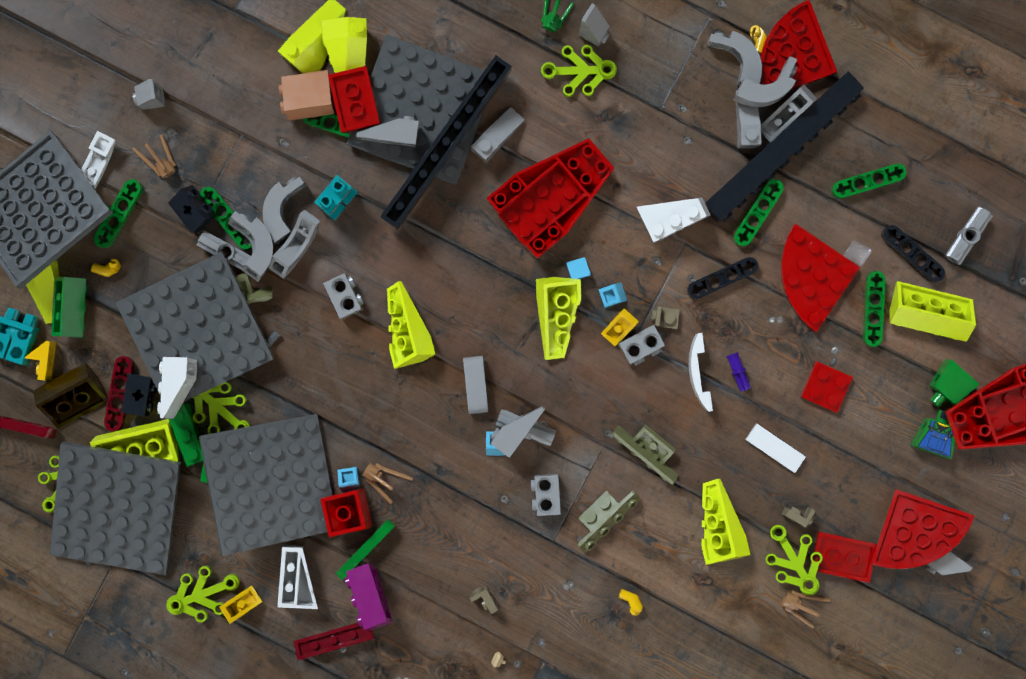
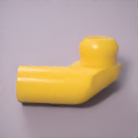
(759, 37)
(107, 270)
(634, 601)

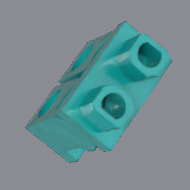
(333, 195)
(17, 337)

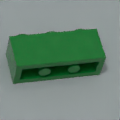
(68, 307)
(187, 435)

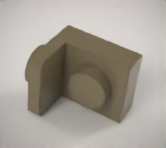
(665, 317)
(795, 515)
(488, 600)

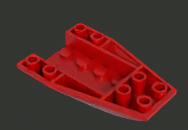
(550, 195)
(992, 414)

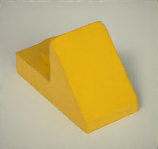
(619, 327)
(46, 355)
(240, 604)

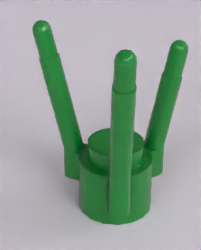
(551, 21)

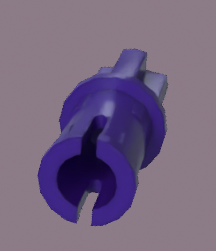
(738, 372)

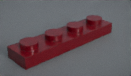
(331, 640)

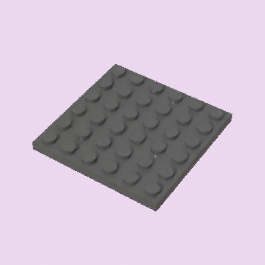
(421, 86)
(44, 208)
(198, 318)
(266, 483)
(114, 508)

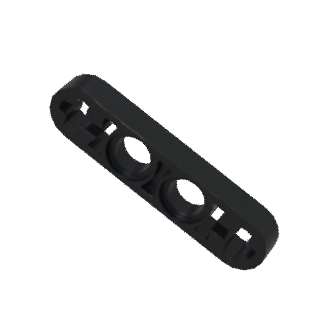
(911, 256)
(721, 276)

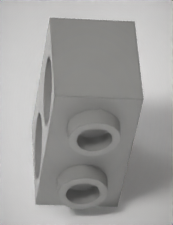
(339, 298)
(639, 341)
(550, 494)

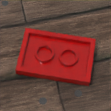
(354, 99)
(844, 556)

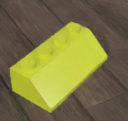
(932, 311)
(147, 440)

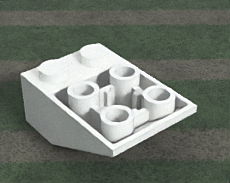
(177, 380)

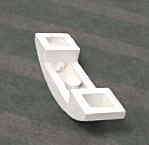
(98, 158)
(703, 397)

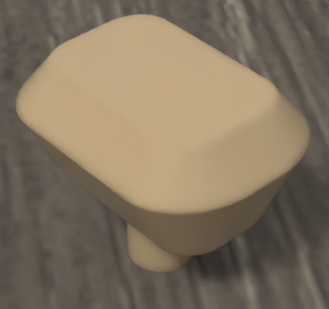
(497, 660)

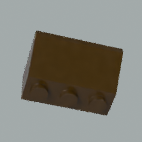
(70, 395)

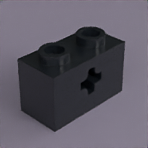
(192, 209)
(132, 402)

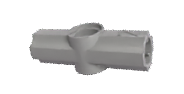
(975, 226)
(215, 245)
(538, 432)

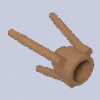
(164, 167)
(373, 475)
(792, 602)

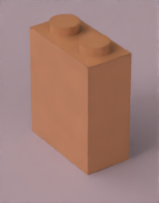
(306, 95)

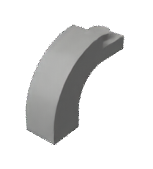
(743, 50)
(760, 95)
(274, 207)
(261, 244)
(296, 245)

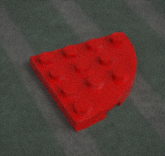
(800, 37)
(813, 276)
(918, 532)

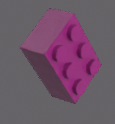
(368, 597)

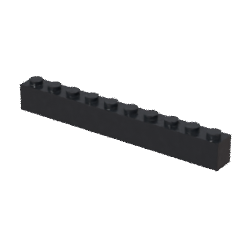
(446, 142)
(783, 146)

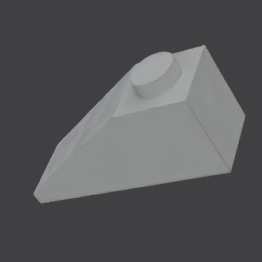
(594, 26)
(787, 113)
(748, 126)
(395, 132)
(497, 135)
(512, 434)

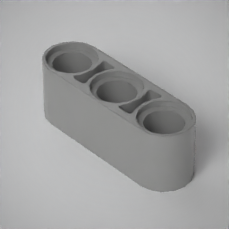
(475, 384)

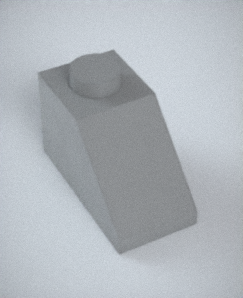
(149, 95)
(948, 565)

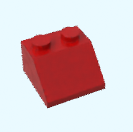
(346, 512)

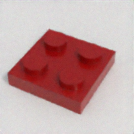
(826, 386)

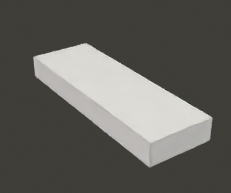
(775, 448)

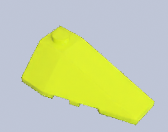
(345, 42)
(305, 46)
(42, 290)
(557, 308)
(409, 334)
(723, 532)

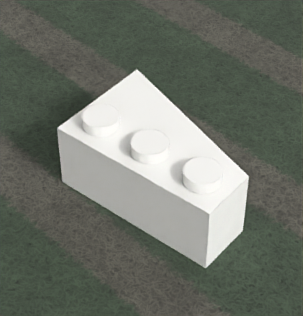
(672, 217)
(295, 580)

